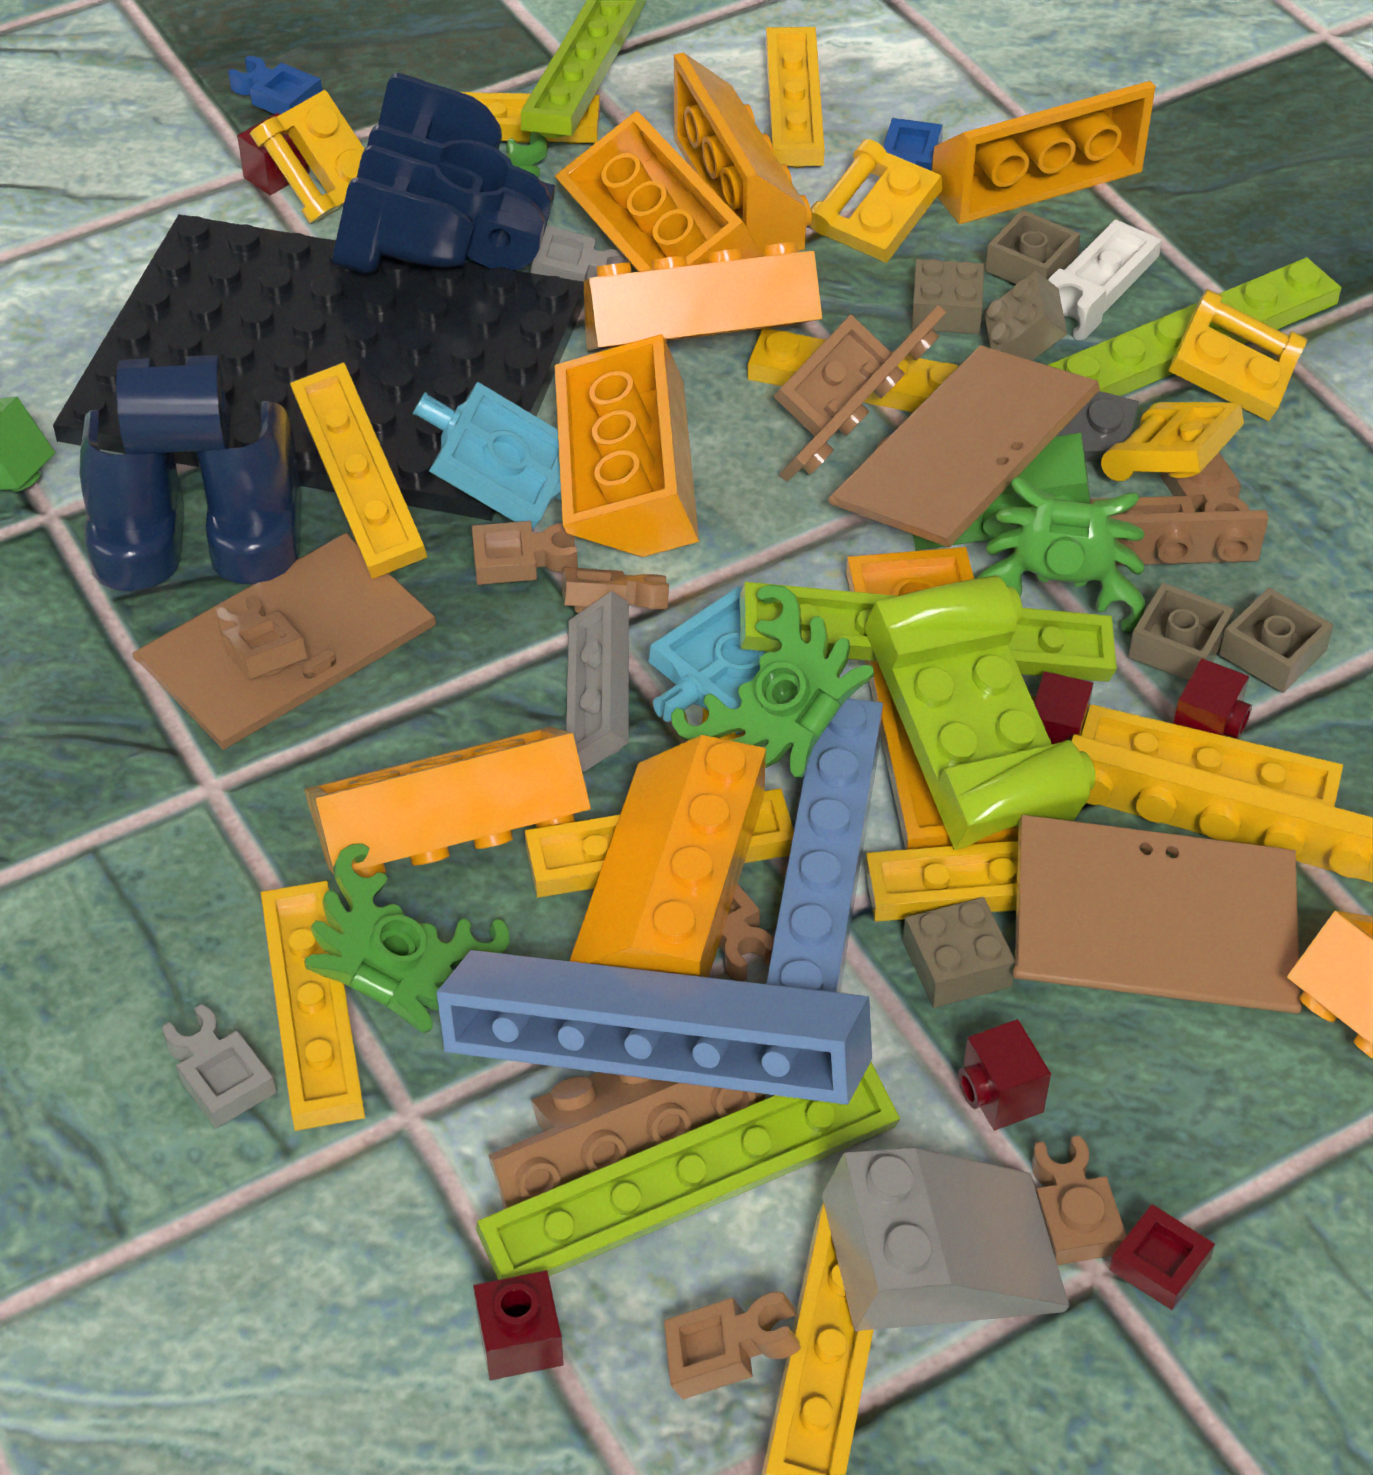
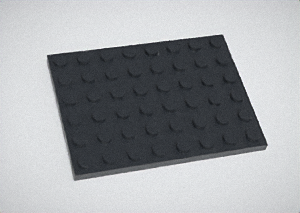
(287, 312)

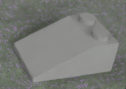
(938, 1240)

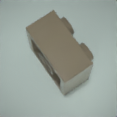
(1030, 246)
(953, 287)
(1026, 318)
(1179, 631)
(1276, 639)
(958, 952)

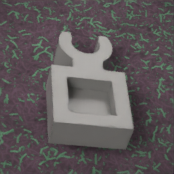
(571, 255)
(218, 1073)

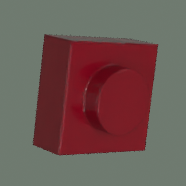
(1161, 1256)

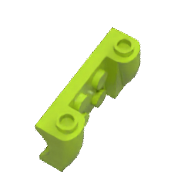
(972, 711)

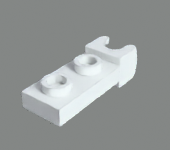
(1104, 274)

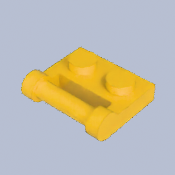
(324, 143)
(887, 210)
(1231, 367)
(1174, 439)

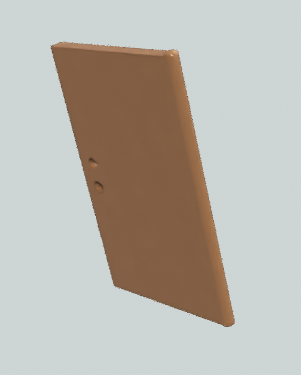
(964, 445)
(333, 606)
(1138, 922)

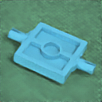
(496, 453)
(705, 658)

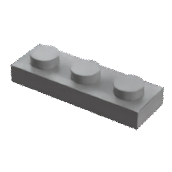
(599, 679)

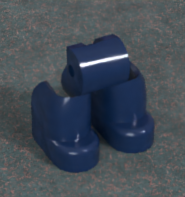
(439, 187)
(138, 499)

